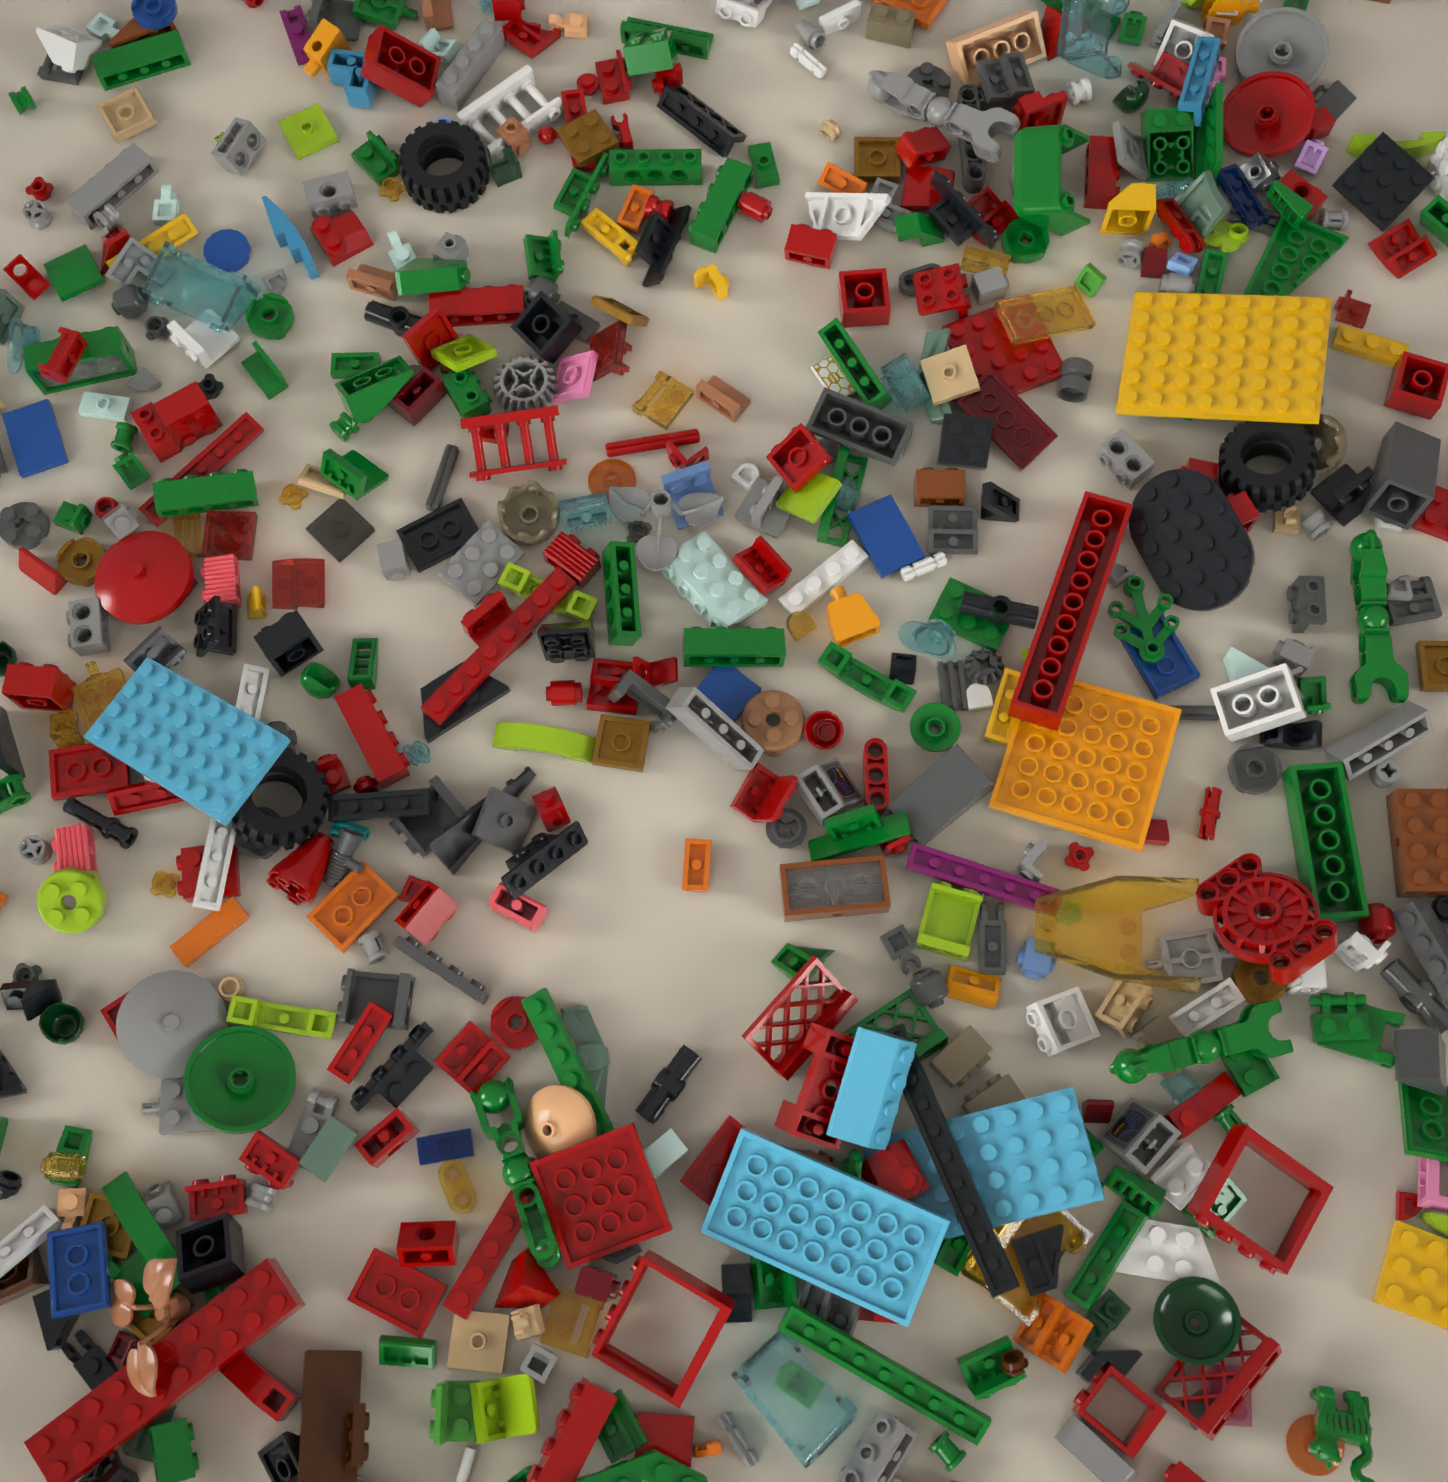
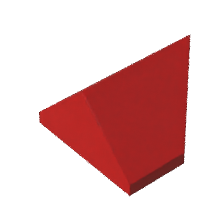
(1050, 31)
(112, 245)
(526, 1284)

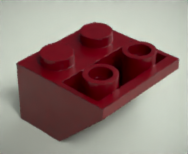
(418, 395)

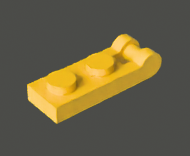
(610, 235)

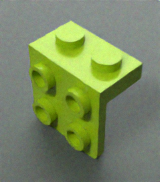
(504, 1407)

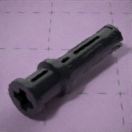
(108, 827)

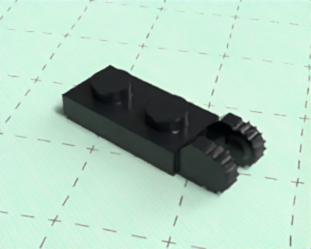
(94, 1365)

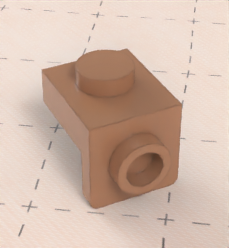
(1219, 28)
(515, 136)

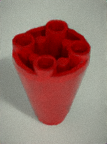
(303, 869)

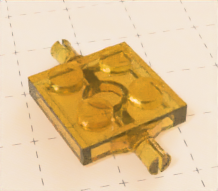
(97, 692)

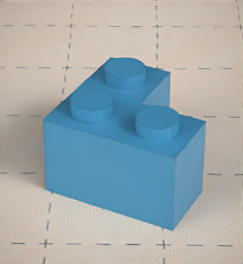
(345, 71)

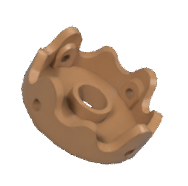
(780, 737)

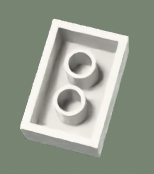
(1258, 702)

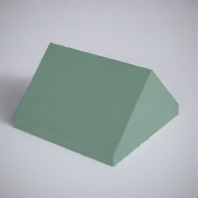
(328, 1148)

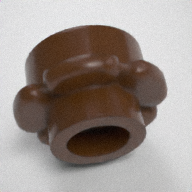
(1013, 1362)

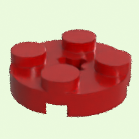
(501, 1021)

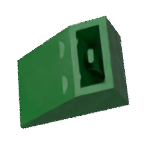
(1168, 143)

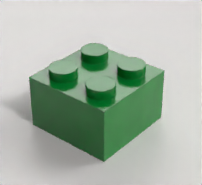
(650, 52)

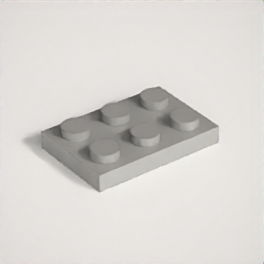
(480, 563)

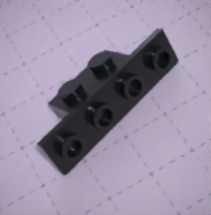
(957, 216)
(659, 242)
(541, 857)
(399, 1074)

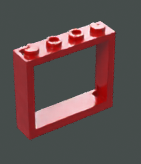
(1216, 1176)
(638, 1371)

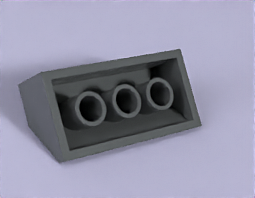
(860, 427)

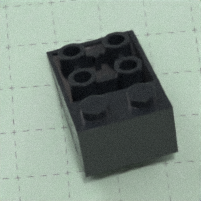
(567, 641)

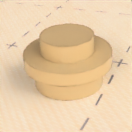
(830, 129)
(231, 986)

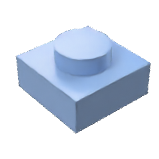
(1182, 263)

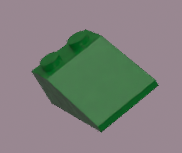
(373, 389)

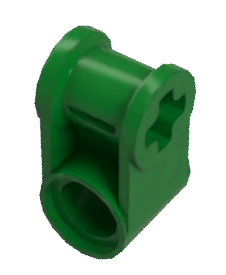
(12, 792)

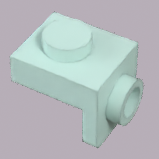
(439, 46)

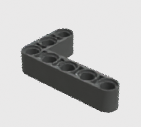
(974, 96)

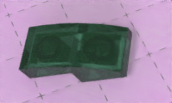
(1106, 1317)

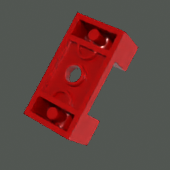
(813, 1109)

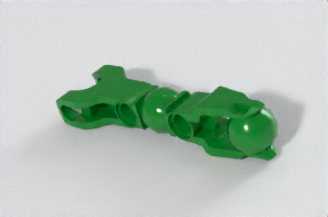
(1375, 641)
(1205, 1046)
(517, 1174)

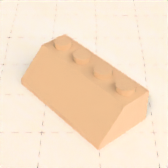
(1009, 35)

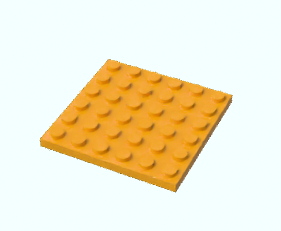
(1095, 771)

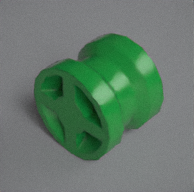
(22, 100)
(344, 427)

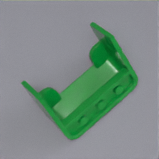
(1039, 177)

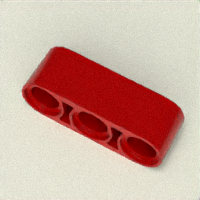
(878, 765)

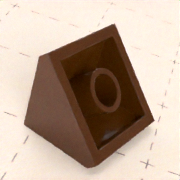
(23, 1278)

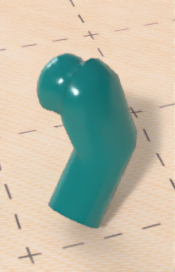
(334, 831)

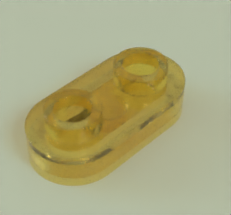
(459, 1186)

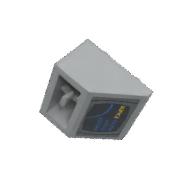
(828, 790)
(1139, 1136)

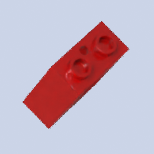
(1143, 1427)

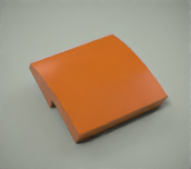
(1054, 1334)

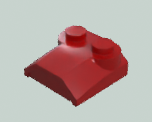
(340, 236)
(896, 1171)

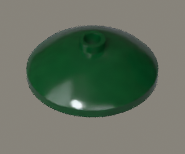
(1212, 1306)

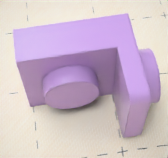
(1311, 156)

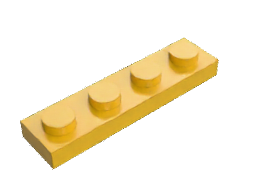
(175, 232)

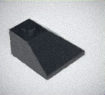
(282, 1458)

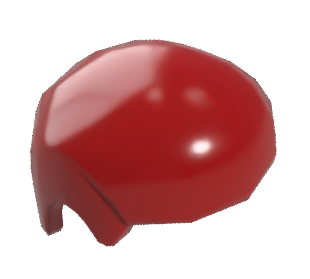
(823, 729)

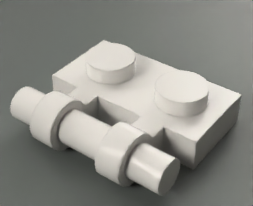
(1439, 164)

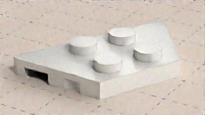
(846, 213)
(1168, 1253)

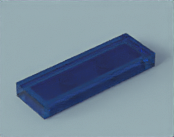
(1242, 196)

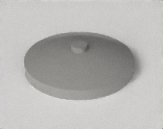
(1285, 42)
(167, 1020)

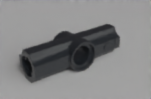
(390, 316)
(1015, 612)
(668, 1084)

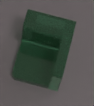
(507, 170)

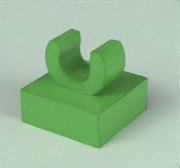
(1090, 280)

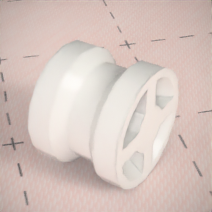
(1079, 91)

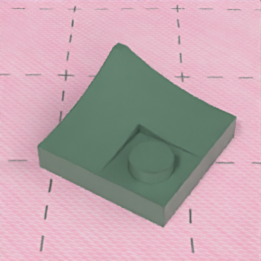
(1203, 204)

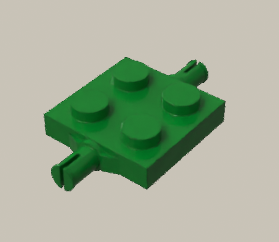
(382, 12)

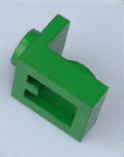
(1132, 28)
(130, 470)
(73, 517)

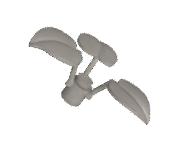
(658, 551)

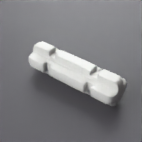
(808, 60)
(923, 566)

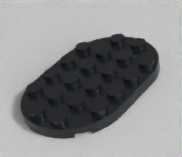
(1191, 540)

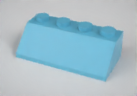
(871, 1088)

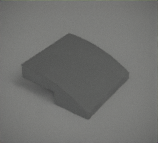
(1005, 78)
(952, 529)
(831, 1307)

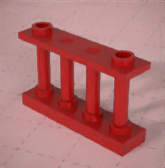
(522, 419)

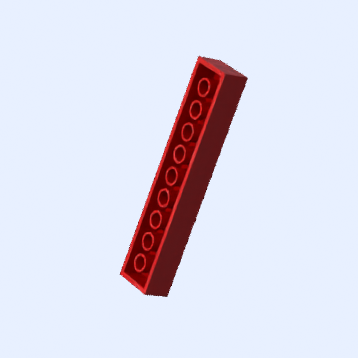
(1070, 611)
(185, 1360)

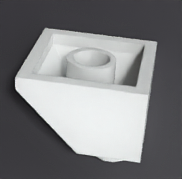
(1181, 40)
(68, 46)

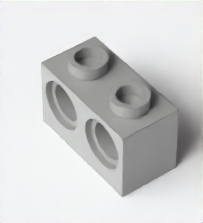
(238, 146)
(1130, 456)
(95, 625)

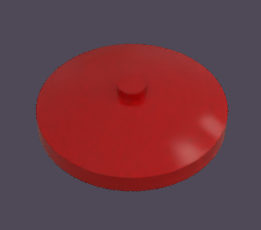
(1268, 114)
(144, 577)

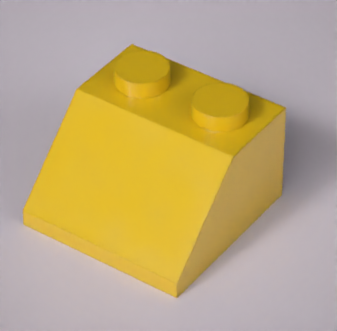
(1130, 210)

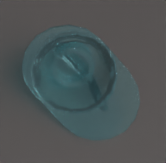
(19, 335)
(930, 638)

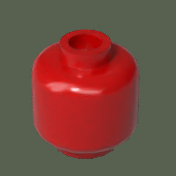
(1379, 924)

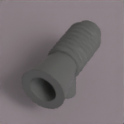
(342, 858)

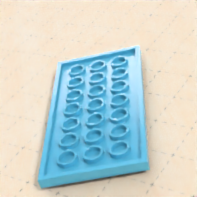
(187, 740)
(1021, 1156)
(825, 1226)

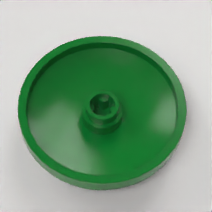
(239, 1079)

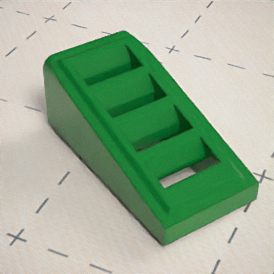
(1289, 204)
(366, 677)
(1143, 1194)

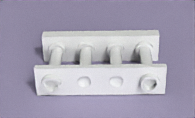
(507, 93)

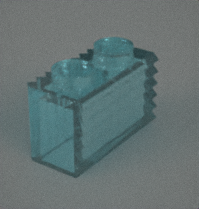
(905, 383)
(585, 511)

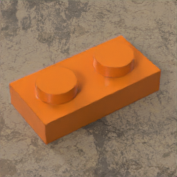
(841, 181)
(633, 210)
(696, 865)

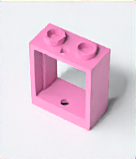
(1429, 1186)

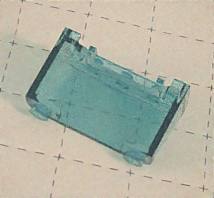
(1086, 35)
(199, 289)
(794, 1397)

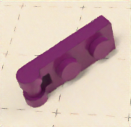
(297, 32)

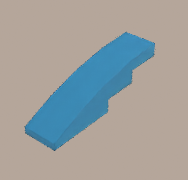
(288, 235)

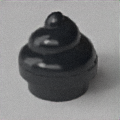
(9, 1184)

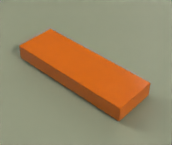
(209, 932)

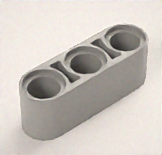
(1094, 1452)

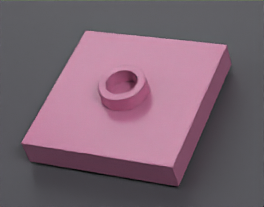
(575, 376)

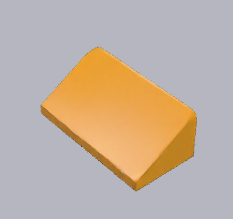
(972, 987)

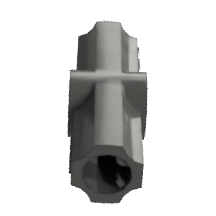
(1416, 995)

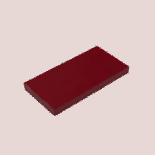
(1015, 425)

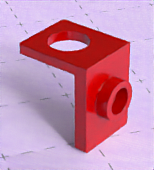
(31, 281)
(678, 460)
(657, 672)
(895, 847)

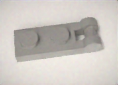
(312, 1122)

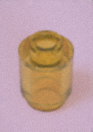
(63, 1166)

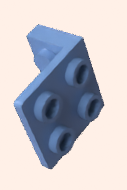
(686, 481)

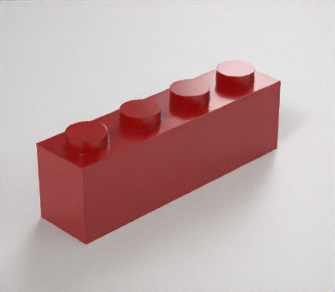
(481, 305)
(372, 736)
(575, 1433)

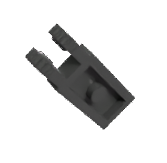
(992, 941)

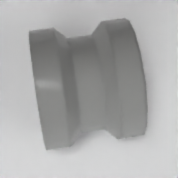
(37, 214)
(107, 218)
(1130, 253)
(1317, 525)
(1381, 778)
(29, 847)
(261, 1196)

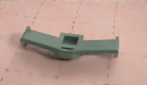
(934, 344)
(589, 1046)

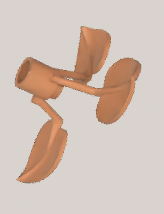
(157, 1282)

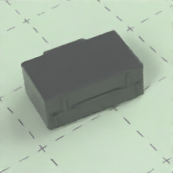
(1335, 98)

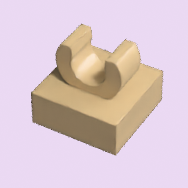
(1287, 520)
(527, 1322)

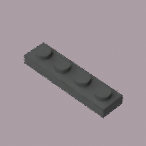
(451, 975)

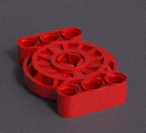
(1270, 940)

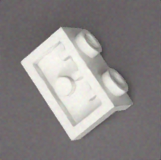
(1359, 951)
(1181, 1175)

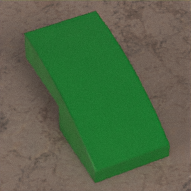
(74, 1141)

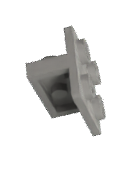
(760, 508)

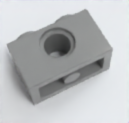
(330, 194)

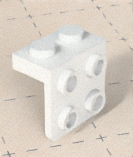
(201, 342)

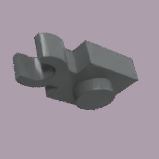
(898, 945)

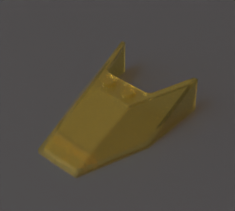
(1102, 926)

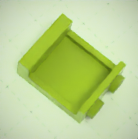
(948, 920)

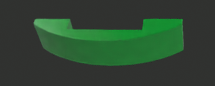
(865, 679)
(138, 1219)

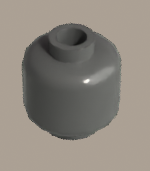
(541, 284)
(129, 301)
(929, 987)

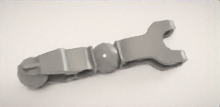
(963, 121)

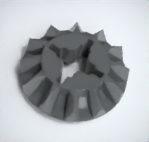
(990, 674)
(785, 840)

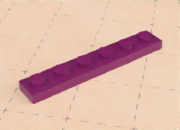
(976, 876)

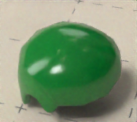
(319, 681)

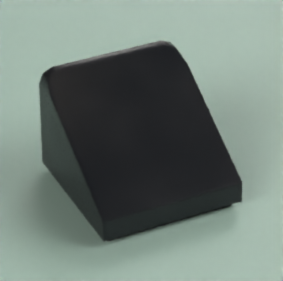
(903, 668)

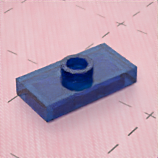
(445, 1147)

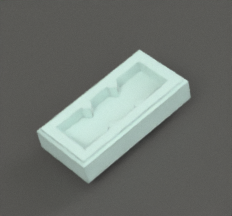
(105, 406)

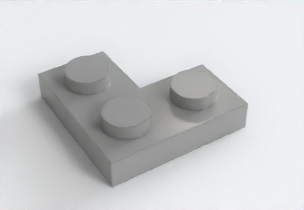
(886, 219)
(130, 260)

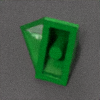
(793, 958)

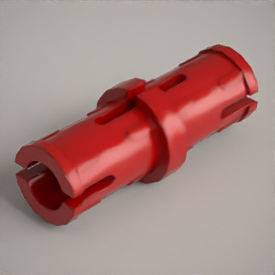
(1209, 813)

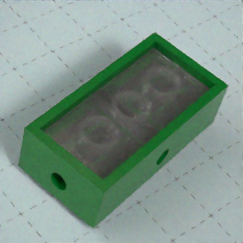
(103, 360)

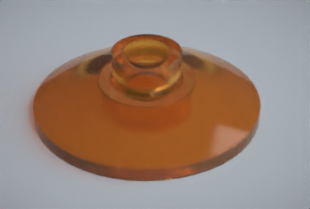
(598, 476)
(1297, 1440)

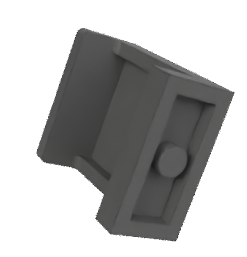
(645, 695)
(420, 828)
(387, 990)

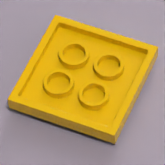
(1415, 1275)

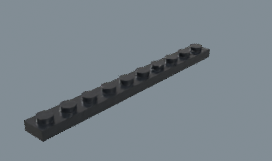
(956, 1178)

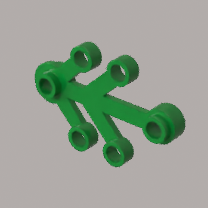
(1143, 622)

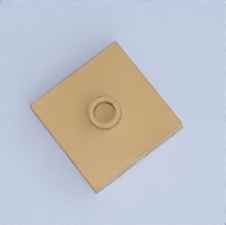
(126, 114)
(950, 375)
(479, 1342)

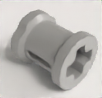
(1333, 219)
(373, 947)

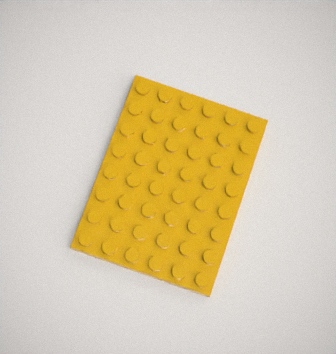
(1225, 357)

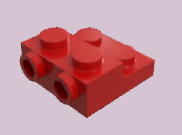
(1040, 111)
(798, 457)
(190, 863)

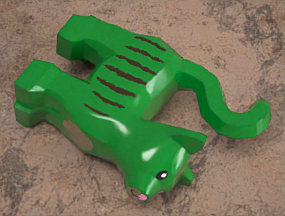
(1342, 1426)

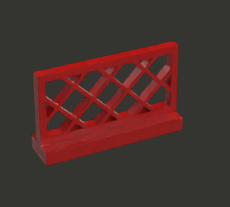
(829, 1014)
(1233, 1393)

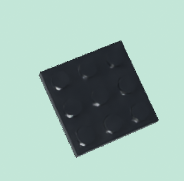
(1383, 181)

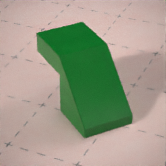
(918, 226)

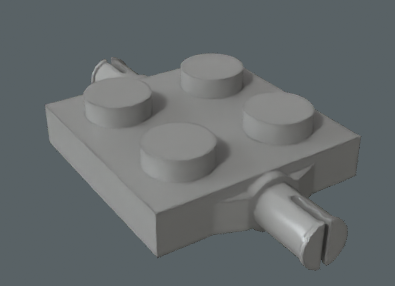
(1190, 956)
(174, 1110)

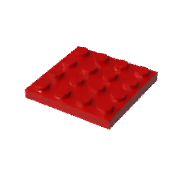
(989, 346)
(601, 1196)

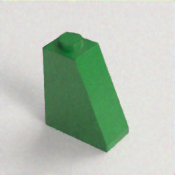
(432, 276)

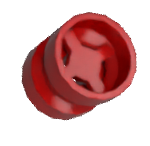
(664, 208)

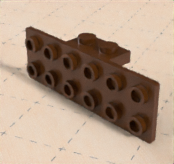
(332, 1417)

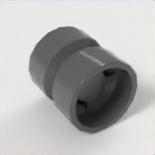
(1075, 379)

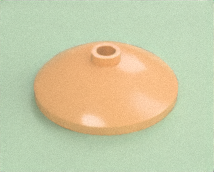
(567, 1115)

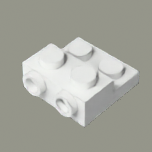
(746, 12)
(1062, 1022)

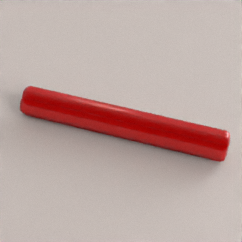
(651, 442)

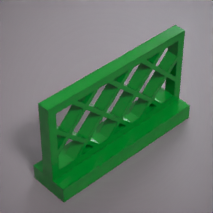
(1209, 137)
(926, 1044)

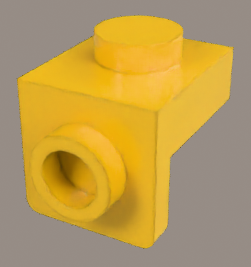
(711, 276)

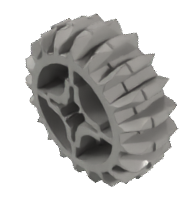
(526, 377)

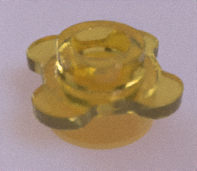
(389, 184)
(290, 490)
(157, 884)

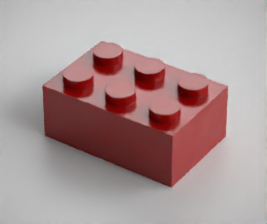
(400, 66)

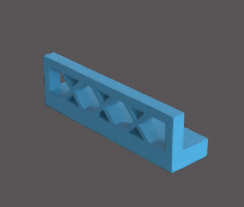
(1200, 77)

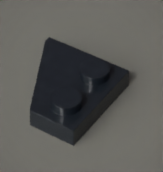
(1039, 1258)

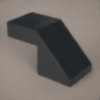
(1294, 736)
(1121, 1360)

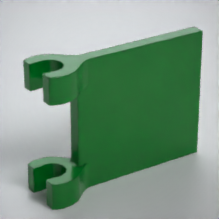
(1369, 1049)
(133, 1271)

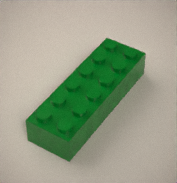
(1325, 840)

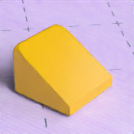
(256, 604)

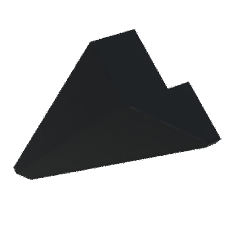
(456, 842)

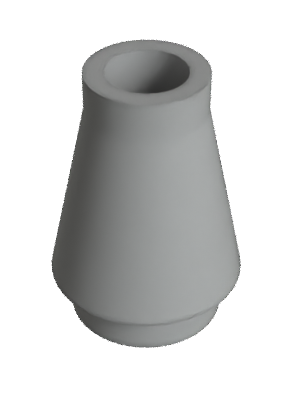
(811, 34)

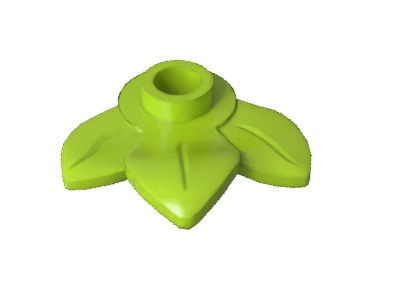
(1227, 236)

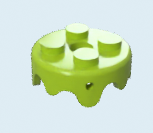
(84, 887)

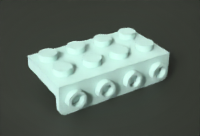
(713, 583)

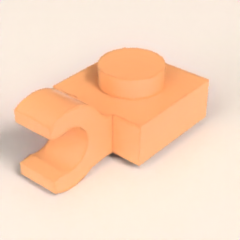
(573, 24)
(72, 1206)

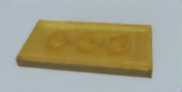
(1044, 314)

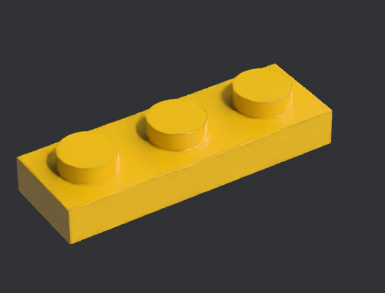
(1368, 345)
(999, 723)

